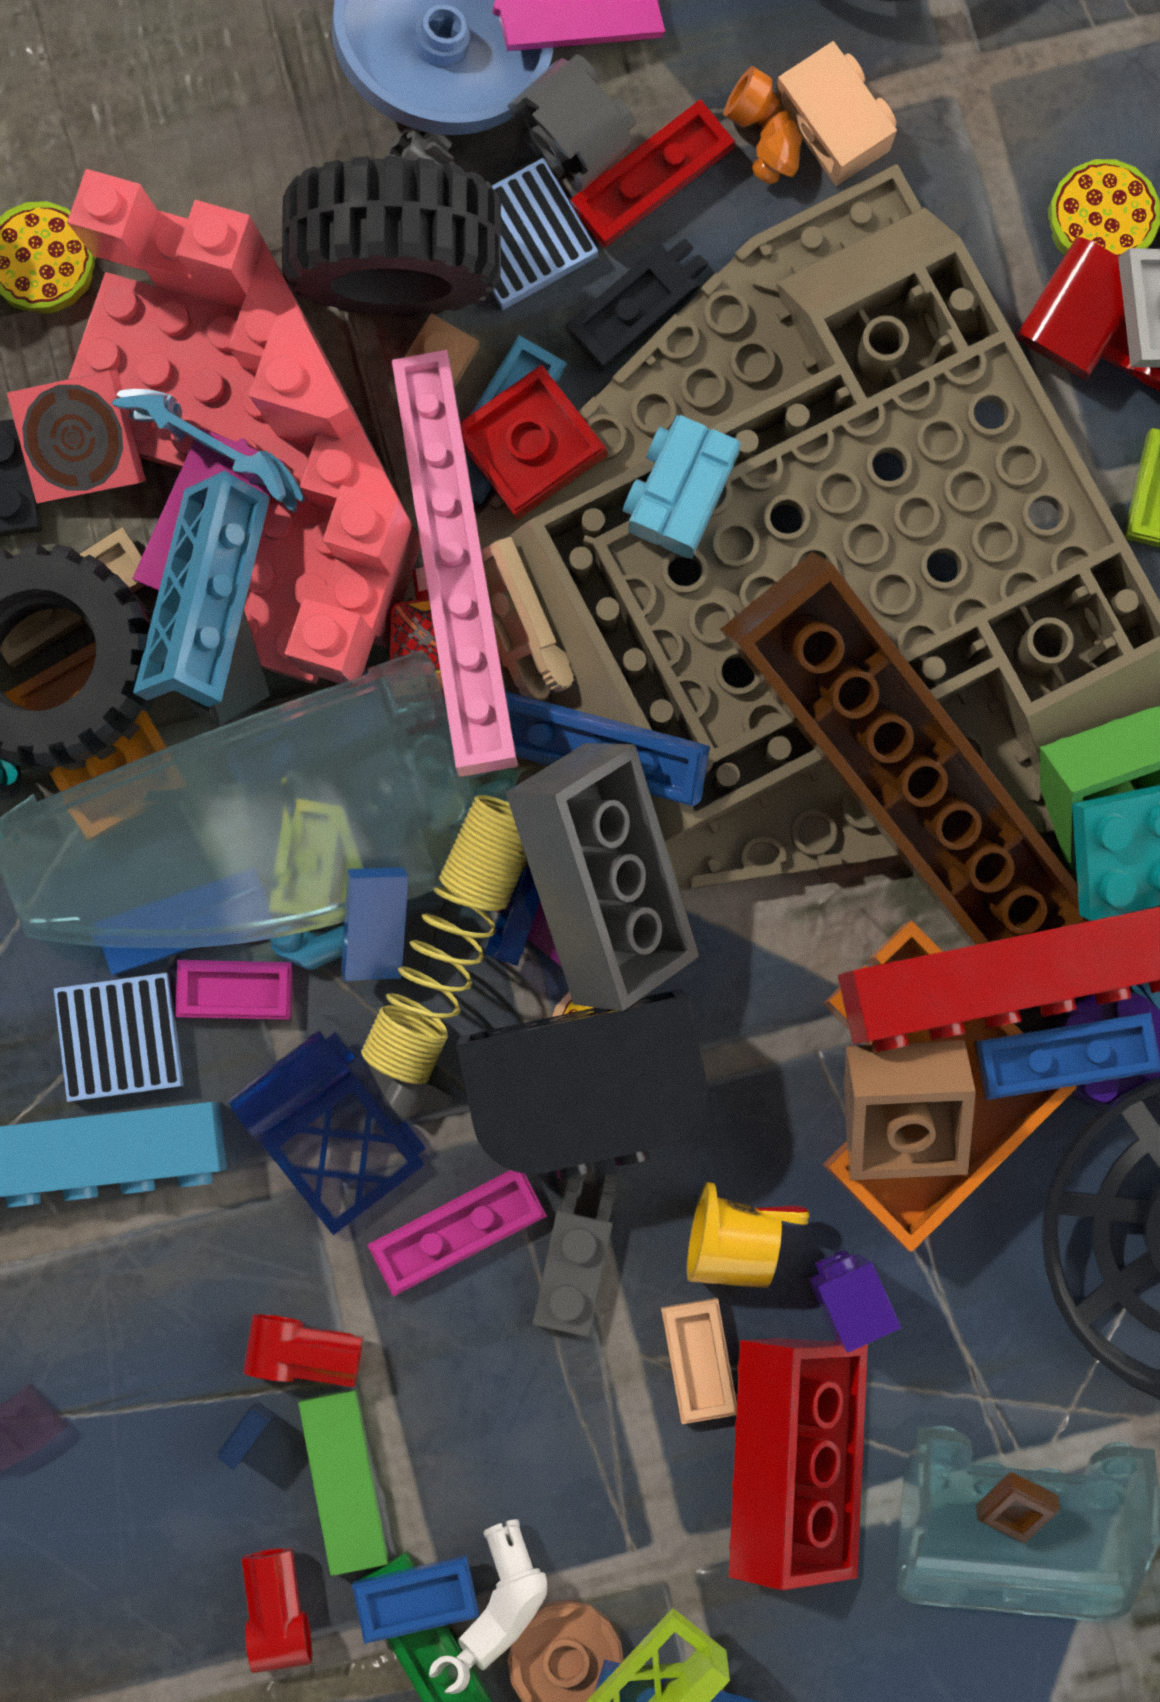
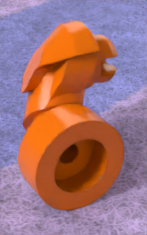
(780, 141)

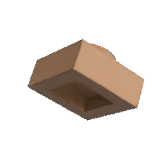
(439, 336)

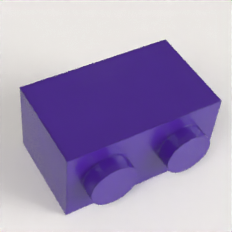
(852, 1300)

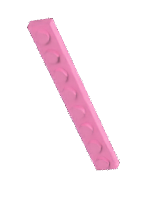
(454, 565)

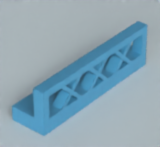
(208, 585)

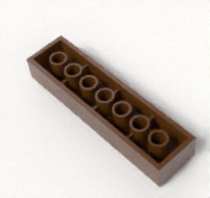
(902, 756)

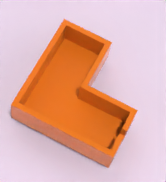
(918, 1205)

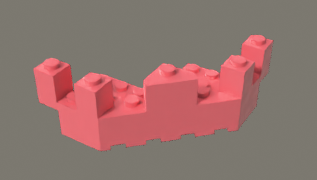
(250, 368)

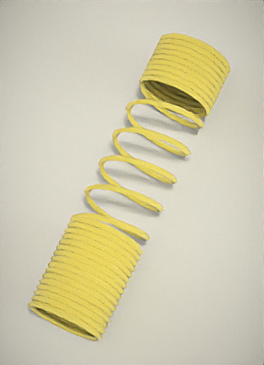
(479, 876)

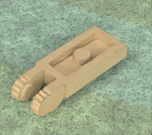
(522, 625)

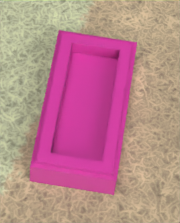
(234, 989)

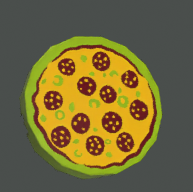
(1106, 205)
(42, 258)

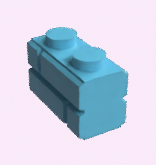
(682, 486)

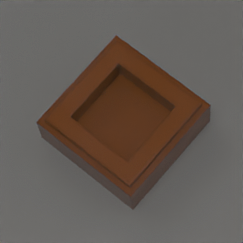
(1017, 1507)

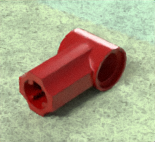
(286, 1350)
(276, 1627)

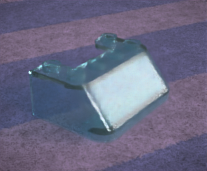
(1074, 1567)

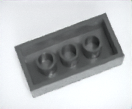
(603, 875)

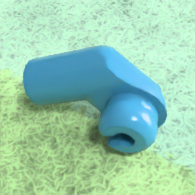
(309, 949)

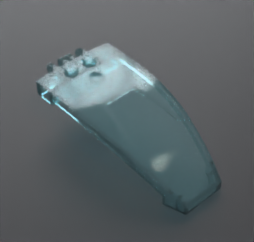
(248, 822)

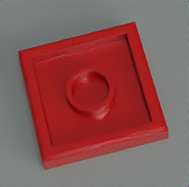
(530, 442)

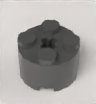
(573, 121)

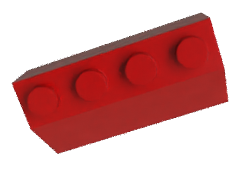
(797, 1463)

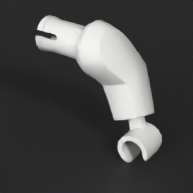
(509, 1608)

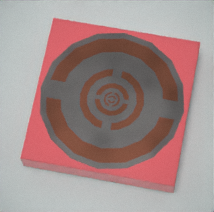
(75, 436)

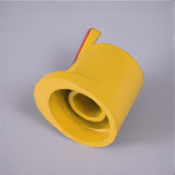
(736, 1241)

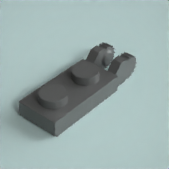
(575, 1261)

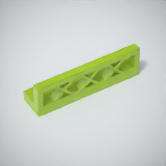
(689, 1681)

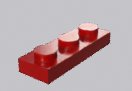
(652, 173)

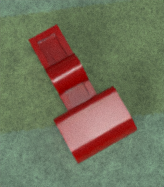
(1083, 315)

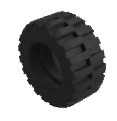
(391, 236)
(106, 703)

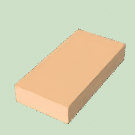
(699, 1360)

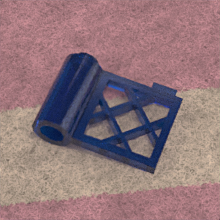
(297, 1093)

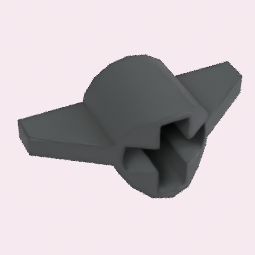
(410, 1098)

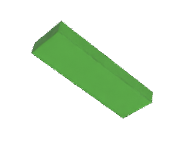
(343, 1482)

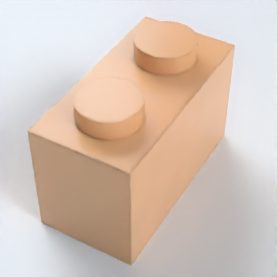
(836, 112)

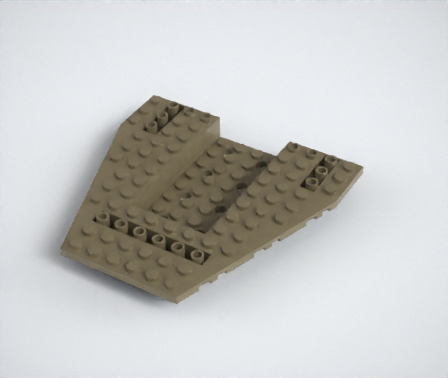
(818, 354)

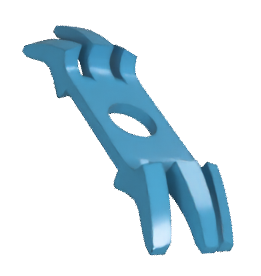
(258, 468)

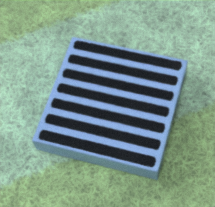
(538, 234)
(118, 1037)

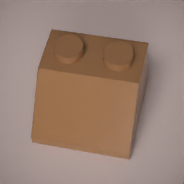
(908, 1110)

